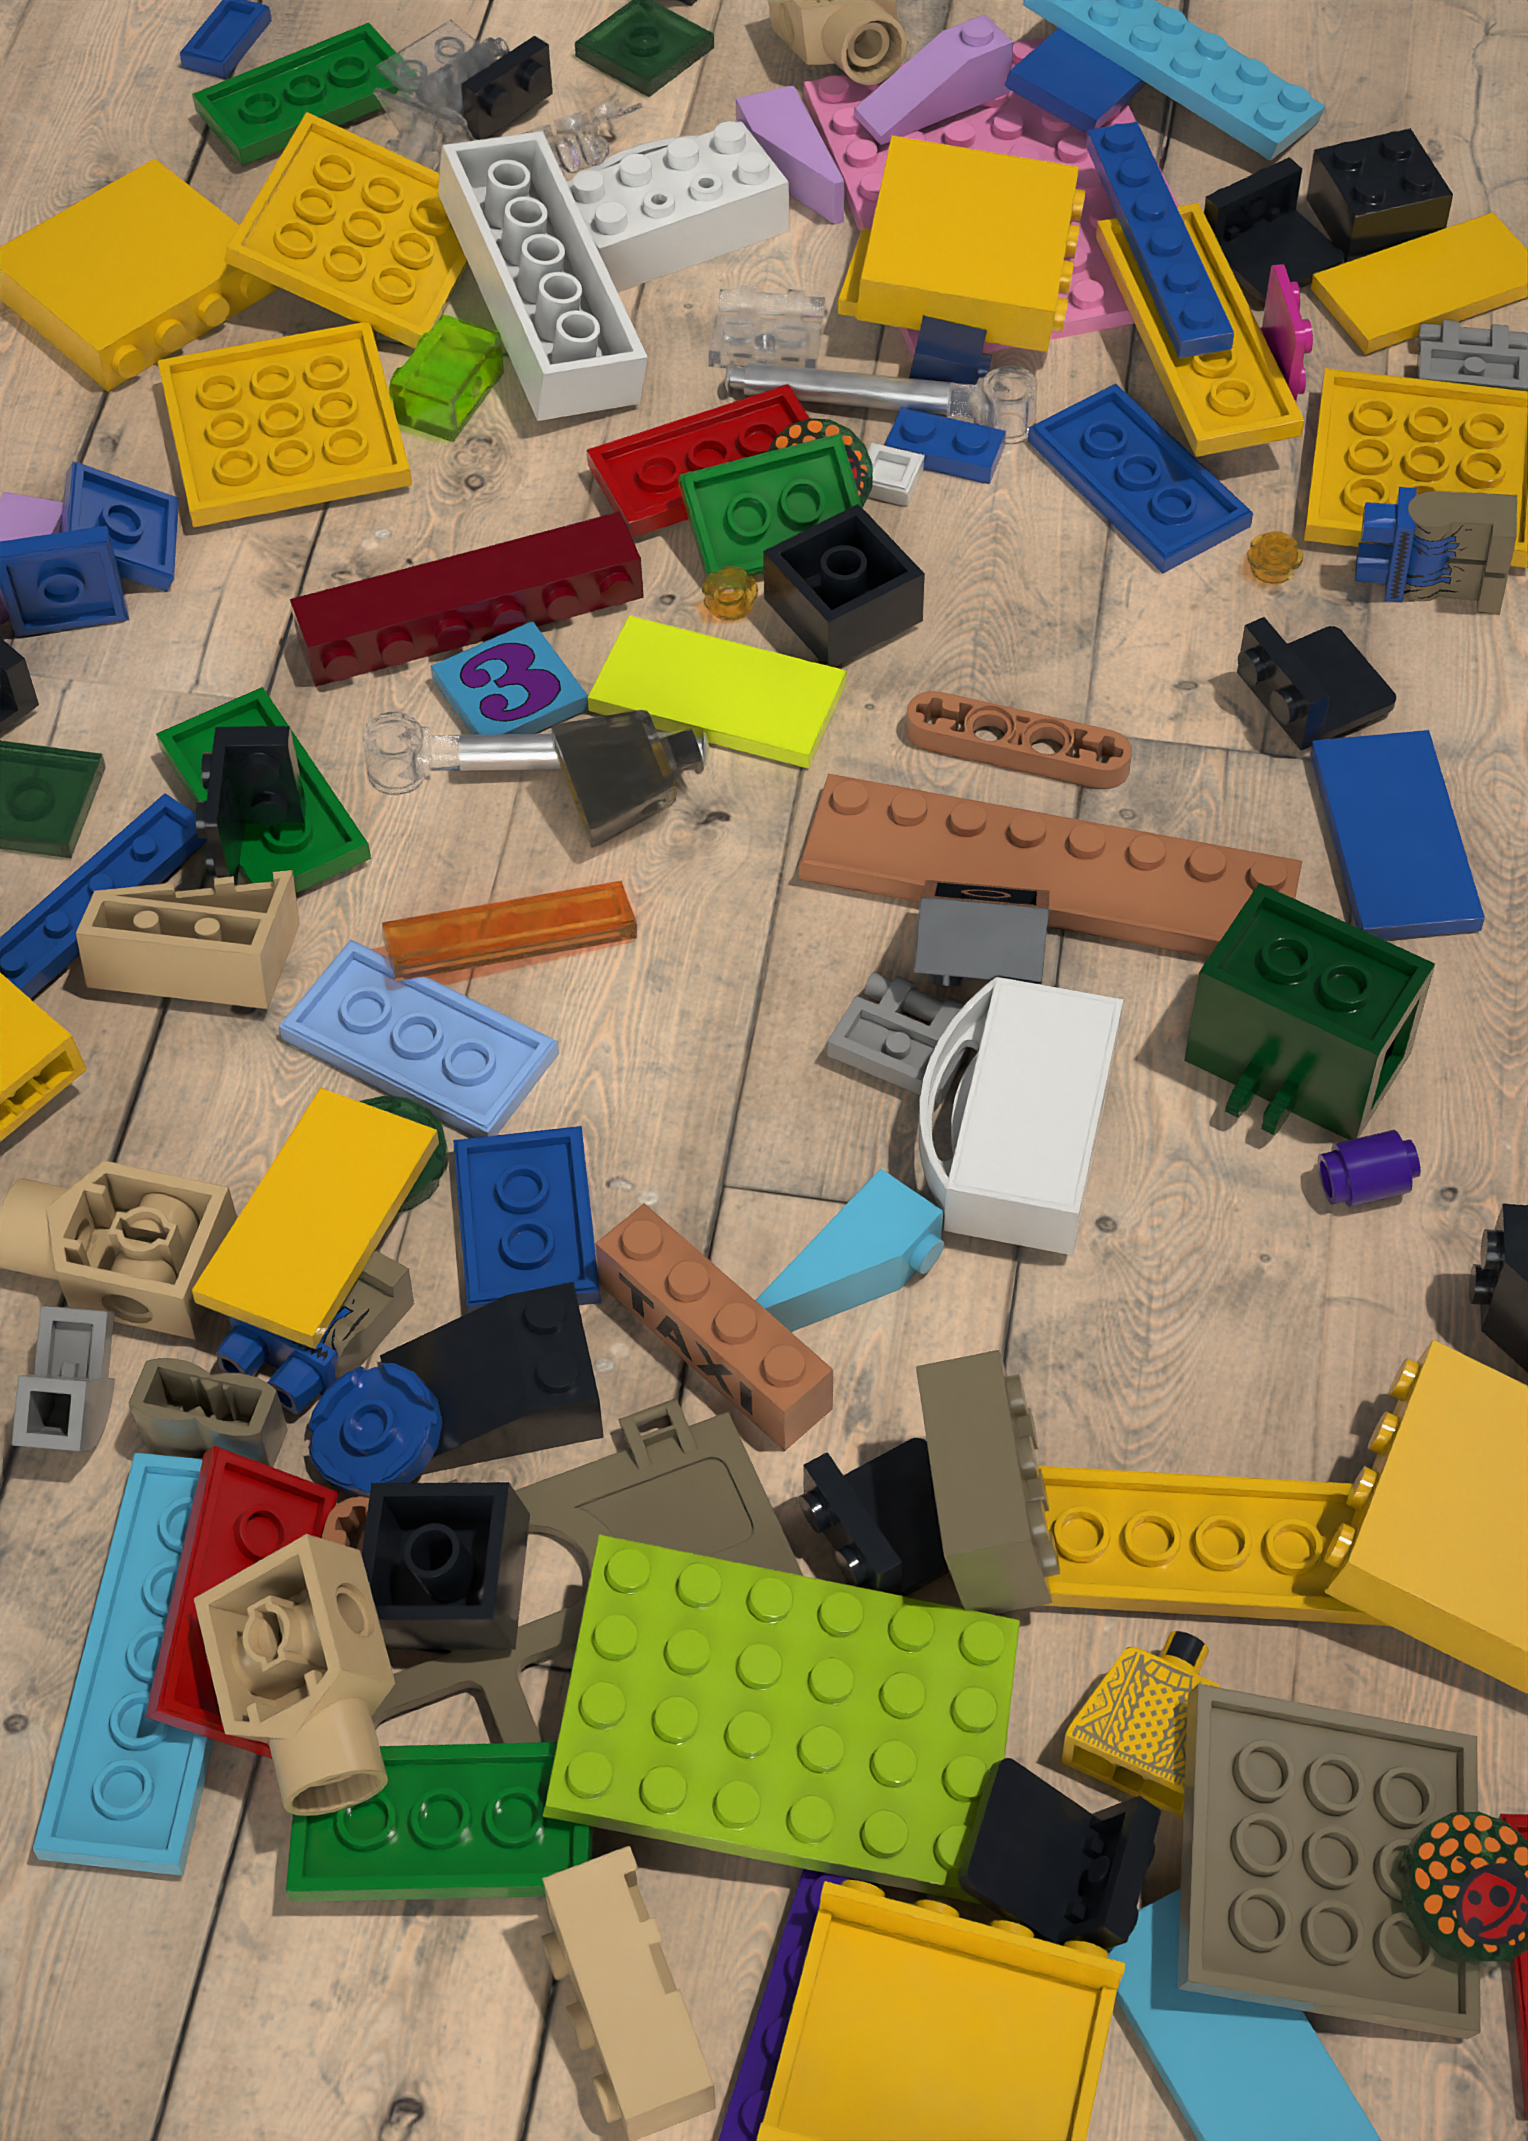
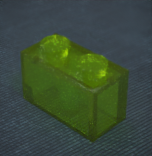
(447, 377)

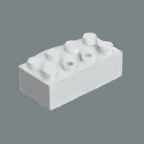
(681, 202)
(1021, 1112)

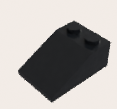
(508, 1378)

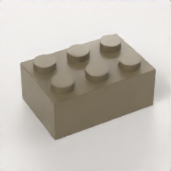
(987, 1483)

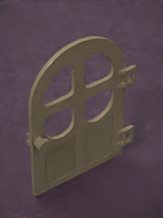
(667, 1490)

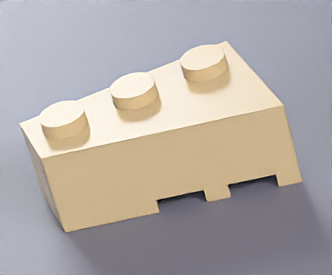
(191, 943)
(625, 1997)

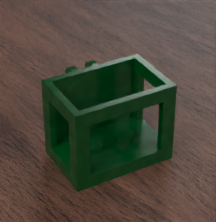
(1306, 1014)

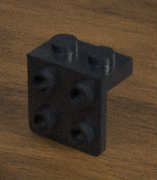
(507, 88)
(1262, 228)
(1313, 683)
(879, 1518)
(1054, 1862)

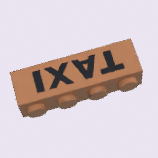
(715, 1326)

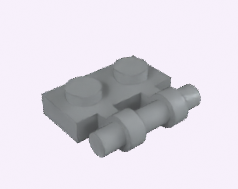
(1473, 355)
(889, 1043)

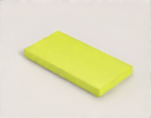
(721, 688)

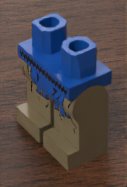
(1440, 546)
(363, 1321)

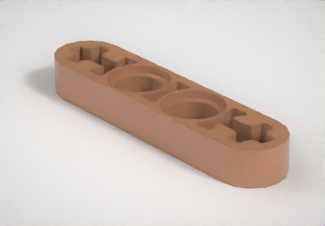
(1020, 731)

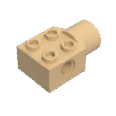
(854, 34)
(120, 1241)
(303, 1670)

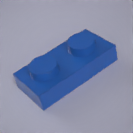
(949, 444)

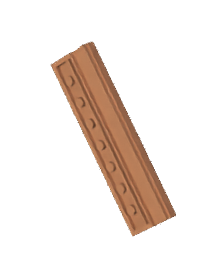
(1097, 874)

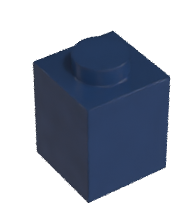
(949, 353)

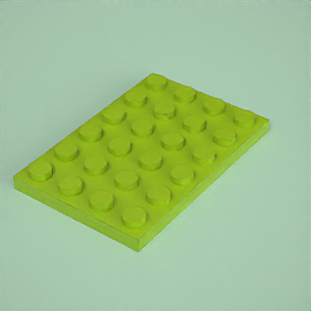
(781, 1717)

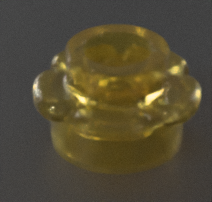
(1274, 557)
(729, 605)

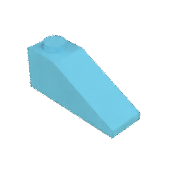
(859, 1254)

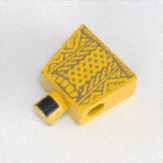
(1137, 1722)

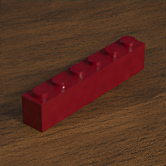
(467, 598)

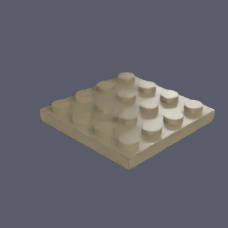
(1300, 1856)

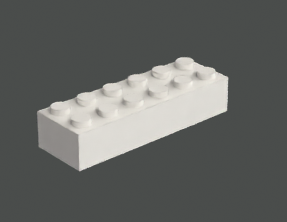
(541, 276)

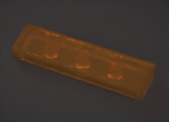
(508, 930)

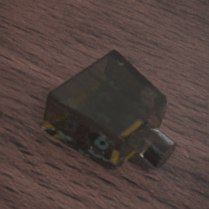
(620, 769)

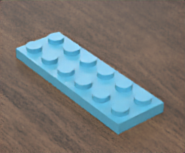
(1190, 68)
(121, 1781)

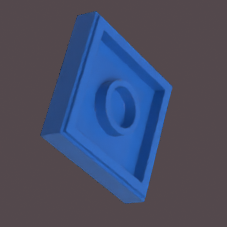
(137, 517)
(61, 581)

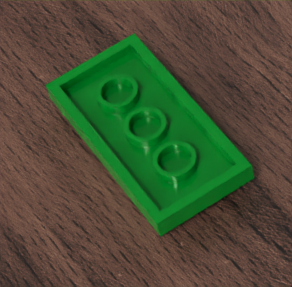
(328, 79)
(312, 849)
(441, 1828)

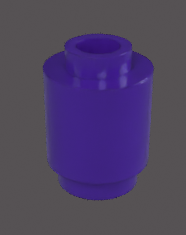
(1369, 1169)

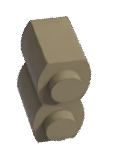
(189, 1412)

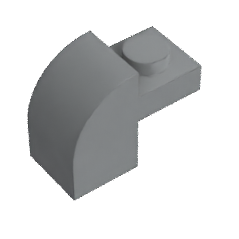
(70, 1390)

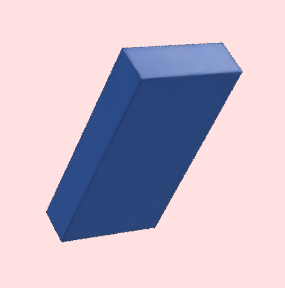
(225, 37)

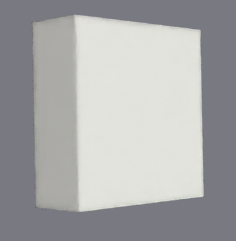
(894, 474)

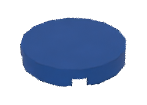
(374, 1428)

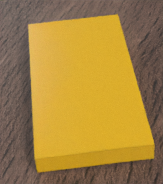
(1425, 281)
(316, 1218)

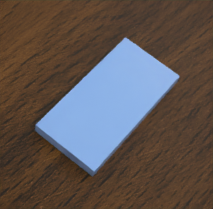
(419, 1041)

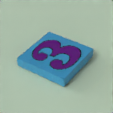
(510, 684)

